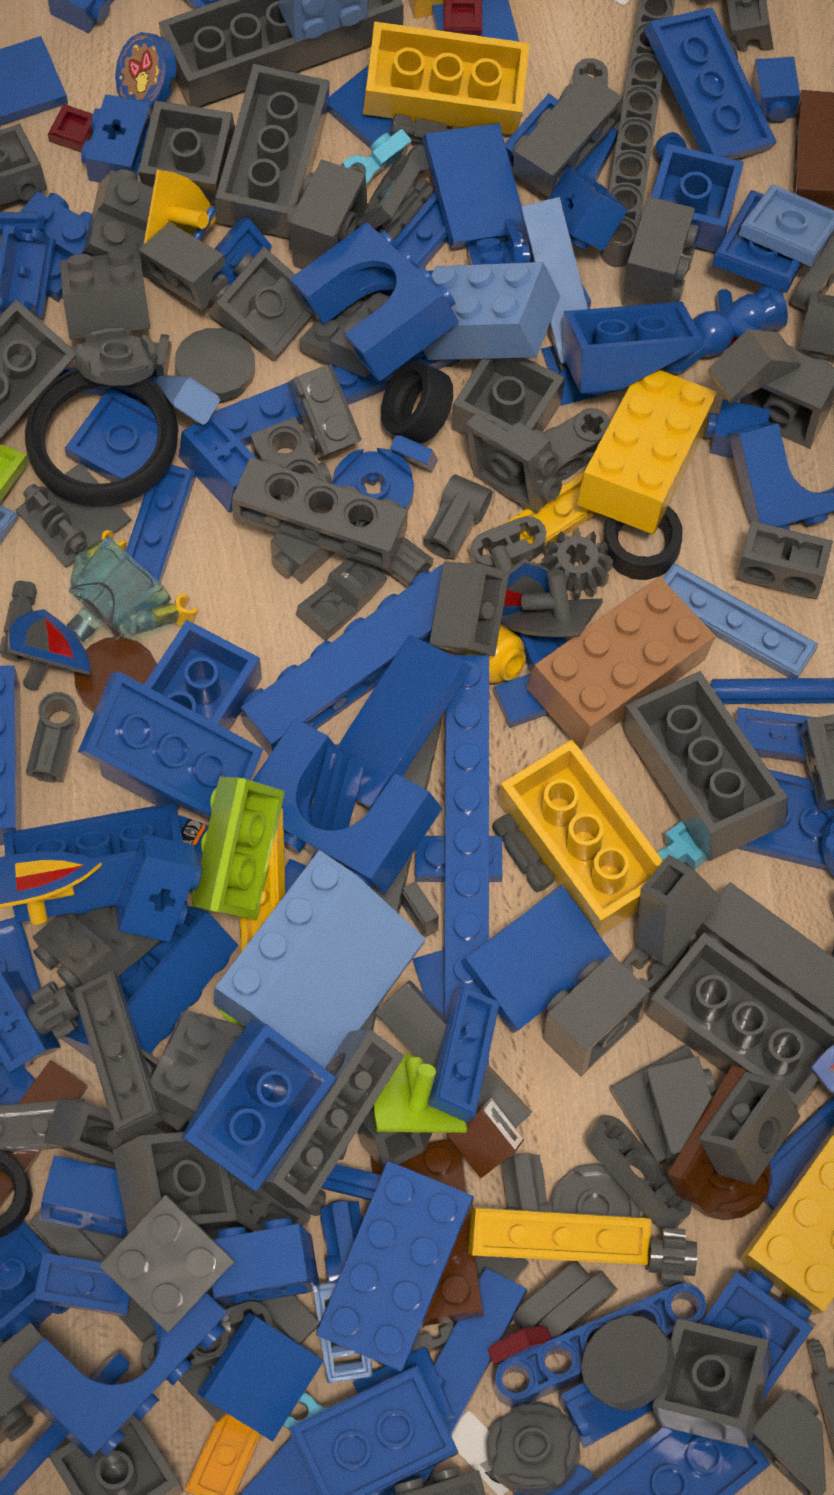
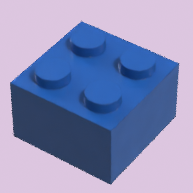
(703, 183)
(267, 1263)

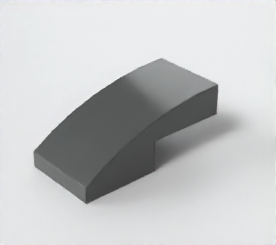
(341, 598)

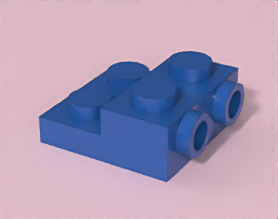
(66, 228)
(19, 1271)
(754, 1310)

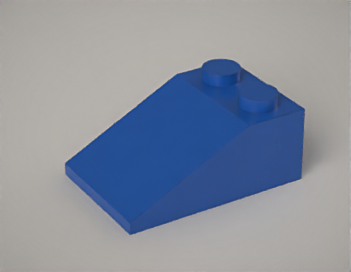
(625, 343)
(257, 1103)

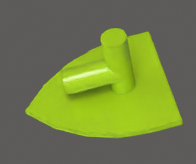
(405, 1102)

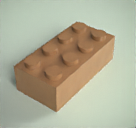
(618, 660)

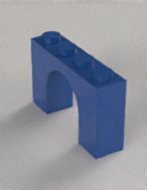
(370, 263)
(767, 483)
(372, 847)
(94, 1411)

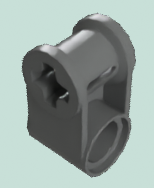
(576, 442)

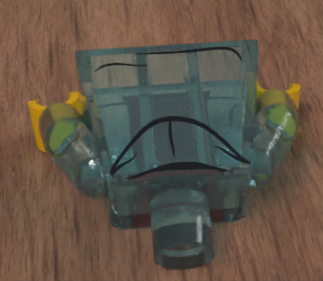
(120, 594)

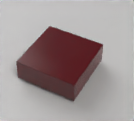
(463, 16)
(71, 128)
(518, 1343)

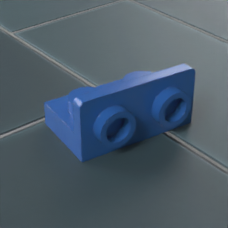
(496, 252)

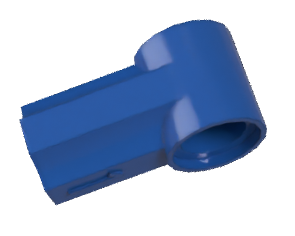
(340, 1227)

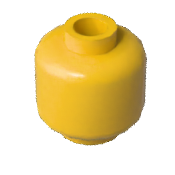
(509, 657)

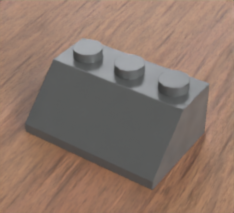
(28, 361)

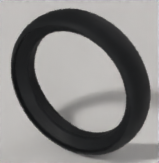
(106, 493)

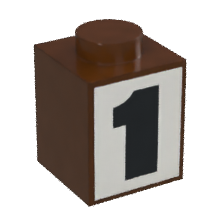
(488, 1139)

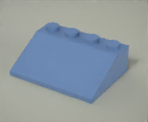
(319, 960)

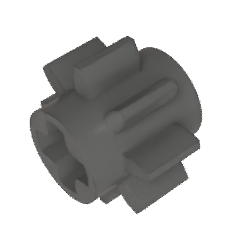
(54, 1010)
(672, 1257)

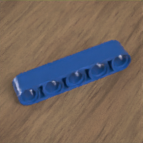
(573, 1344)

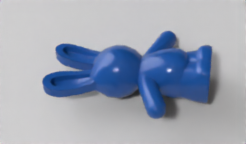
(756, 311)

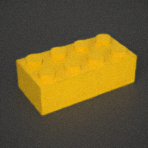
(446, 77)
(646, 450)
(582, 834)
(798, 1236)

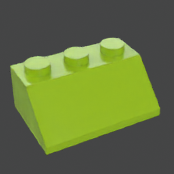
(238, 847)

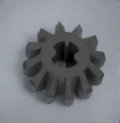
(591, 559)

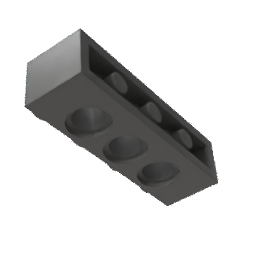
(334, 531)
(361, 1072)

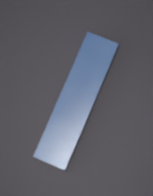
(551, 244)
(743, 624)

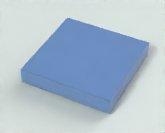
(790, 225)

